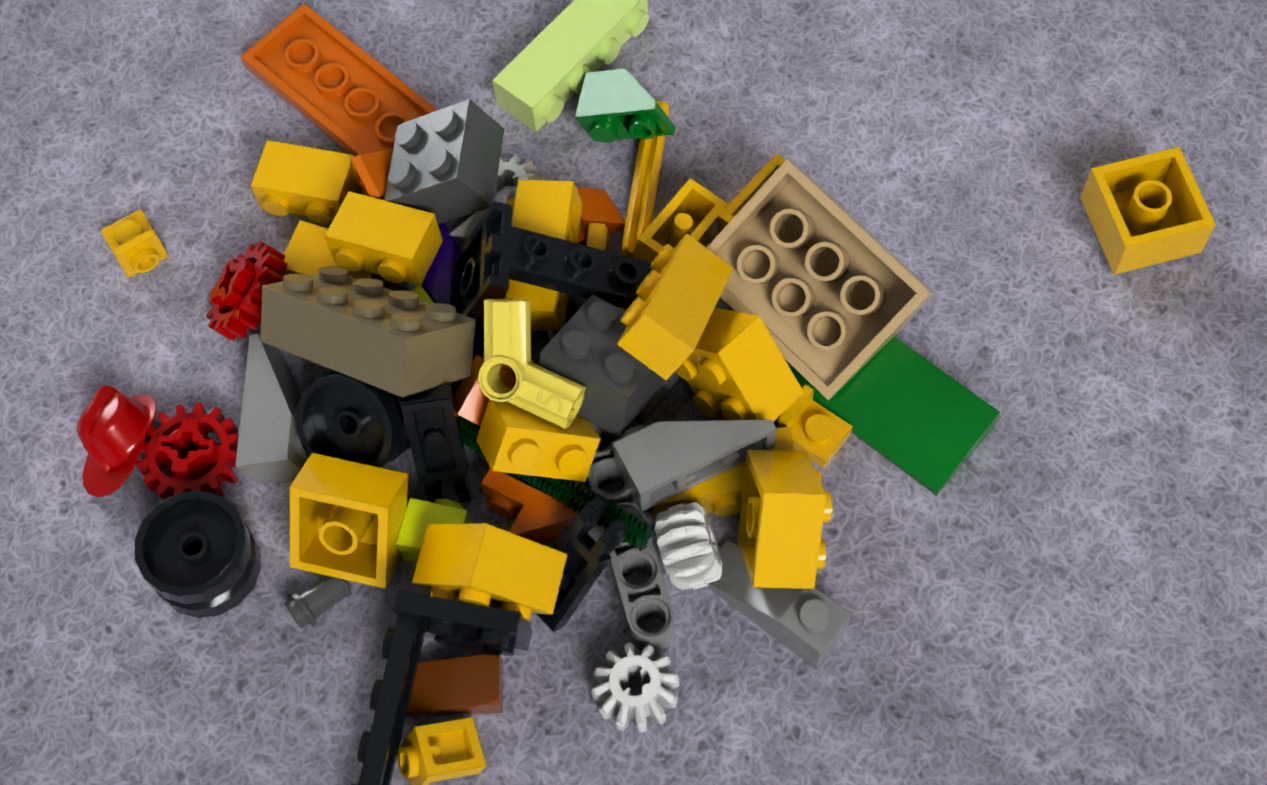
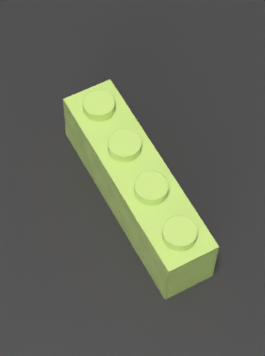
(556, 61)

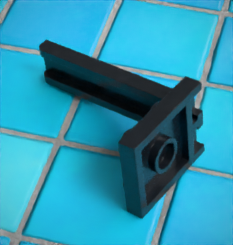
(507, 252)
(451, 624)

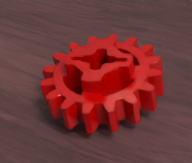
(239, 290)
(179, 439)

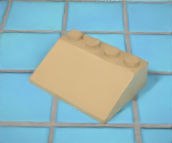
(815, 279)

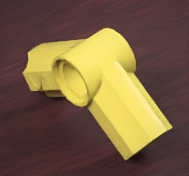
(536, 388)

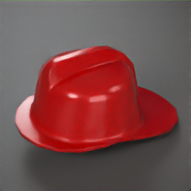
(113, 436)

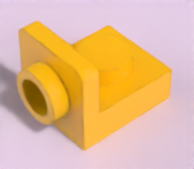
(134, 244)
(814, 428)
(441, 752)

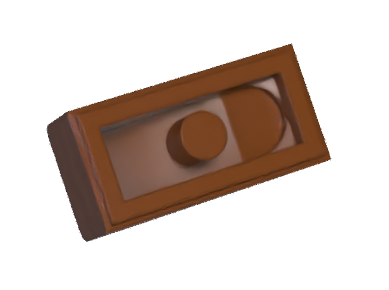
(458, 686)

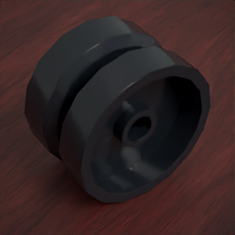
(351, 421)
(197, 554)

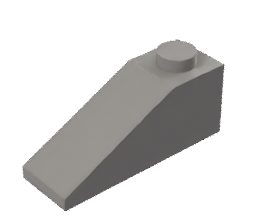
(267, 432)
(682, 454)
(797, 618)

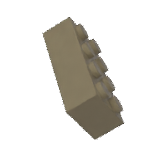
(367, 330)

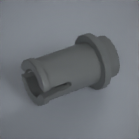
(316, 600)

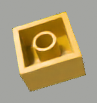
(1147, 210)
(739, 370)
(782, 519)
(347, 520)
(489, 568)

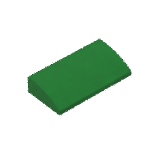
(912, 414)

